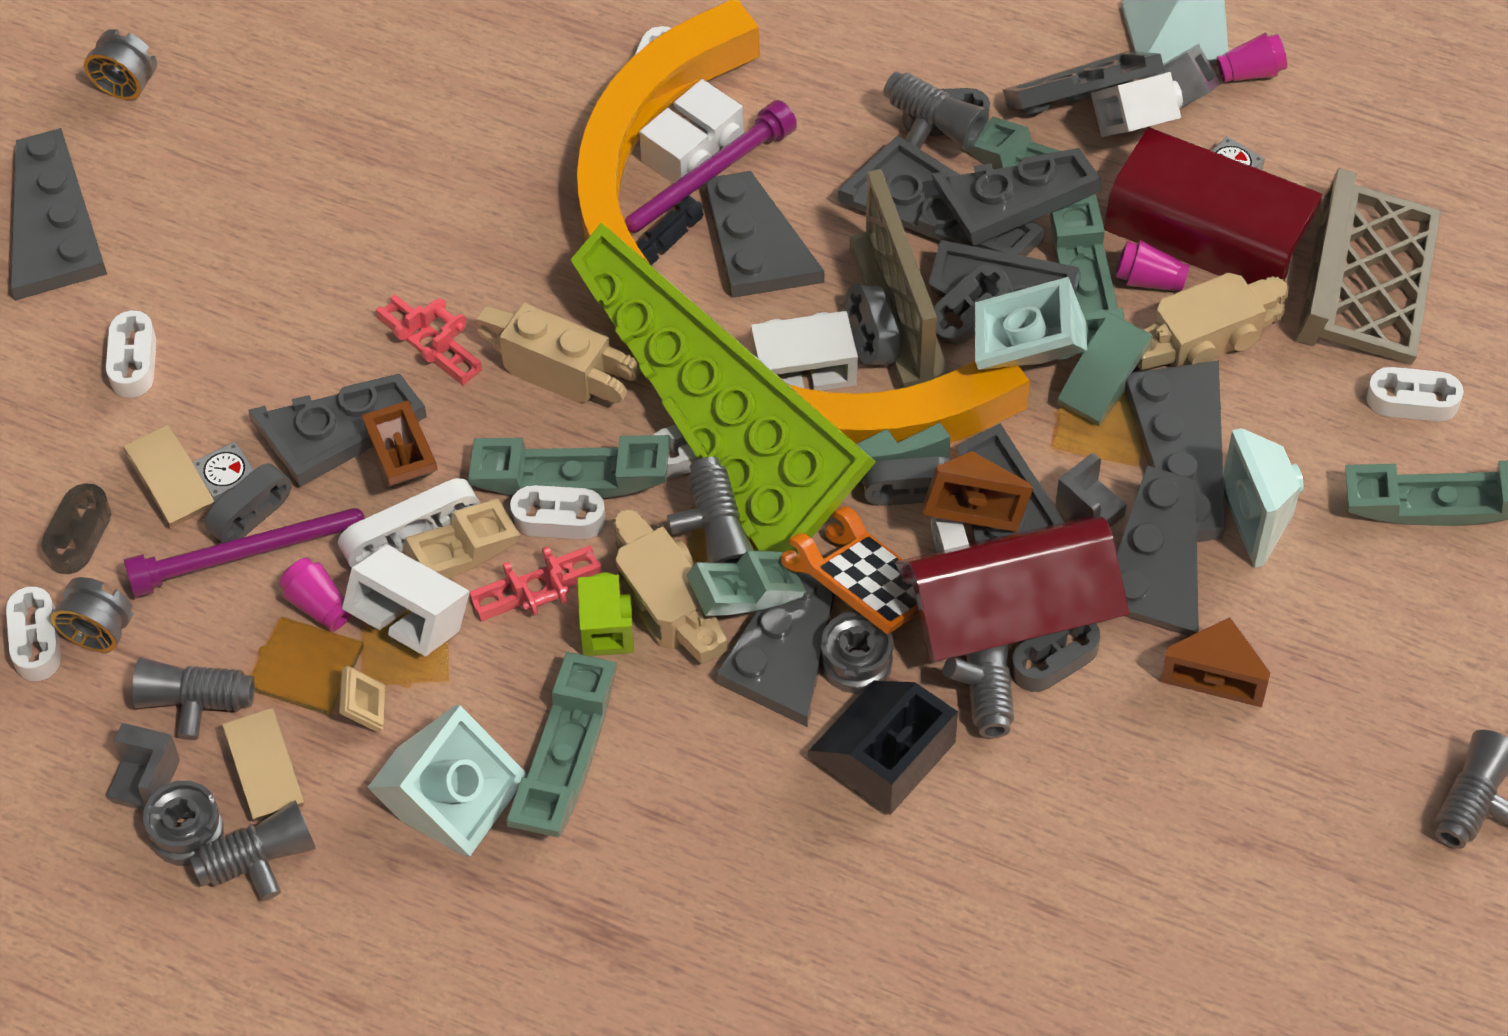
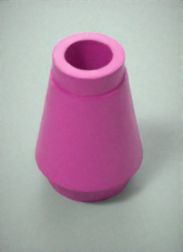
(1254, 59)
(1150, 268)
(314, 593)

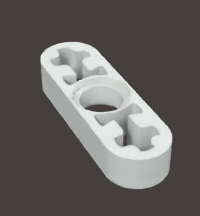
(391, 526)

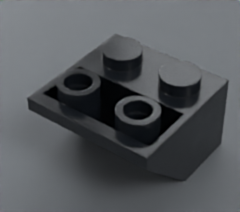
(887, 741)

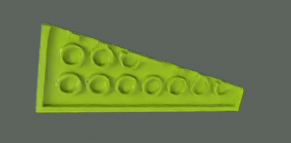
(779, 450)

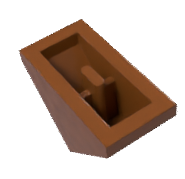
(398, 444)
(977, 493)
(1218, 664)

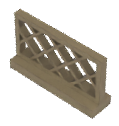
(888, 261)
(1328, 269)

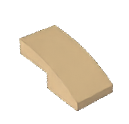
(169, 476)
(470, 539)
(263, 763)

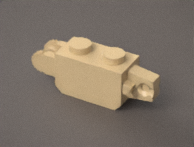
(1213, 320)
(557, 353)
(655, 576)

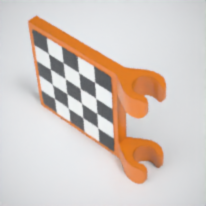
(858, 573)

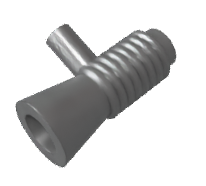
(932, 107)
(714, 512)
(192, 687)
(988, 687)
(1475, 791)
(251, 849)

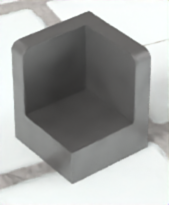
(1192, 74)
(1083, 495)
(146, 765)

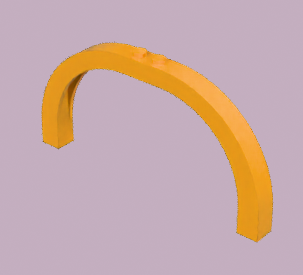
(648, 84)

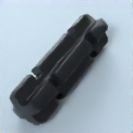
(670, 228)

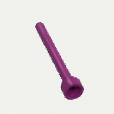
(773, 124)
(149, 573)

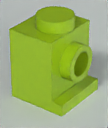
(604, 616)

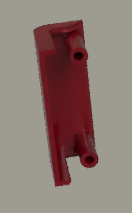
(1209, 208)
(1016, 587)

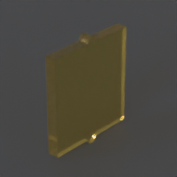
(1113, 440)
(399, 664)
(304, 665)

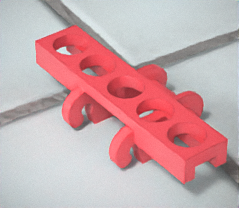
(441, 343)
(552, 575)

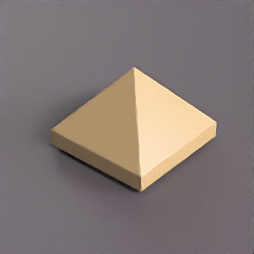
(362, 699)

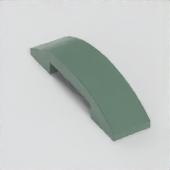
(1079, 243)
(507, 465)
(1427, 499)
(566, 746)

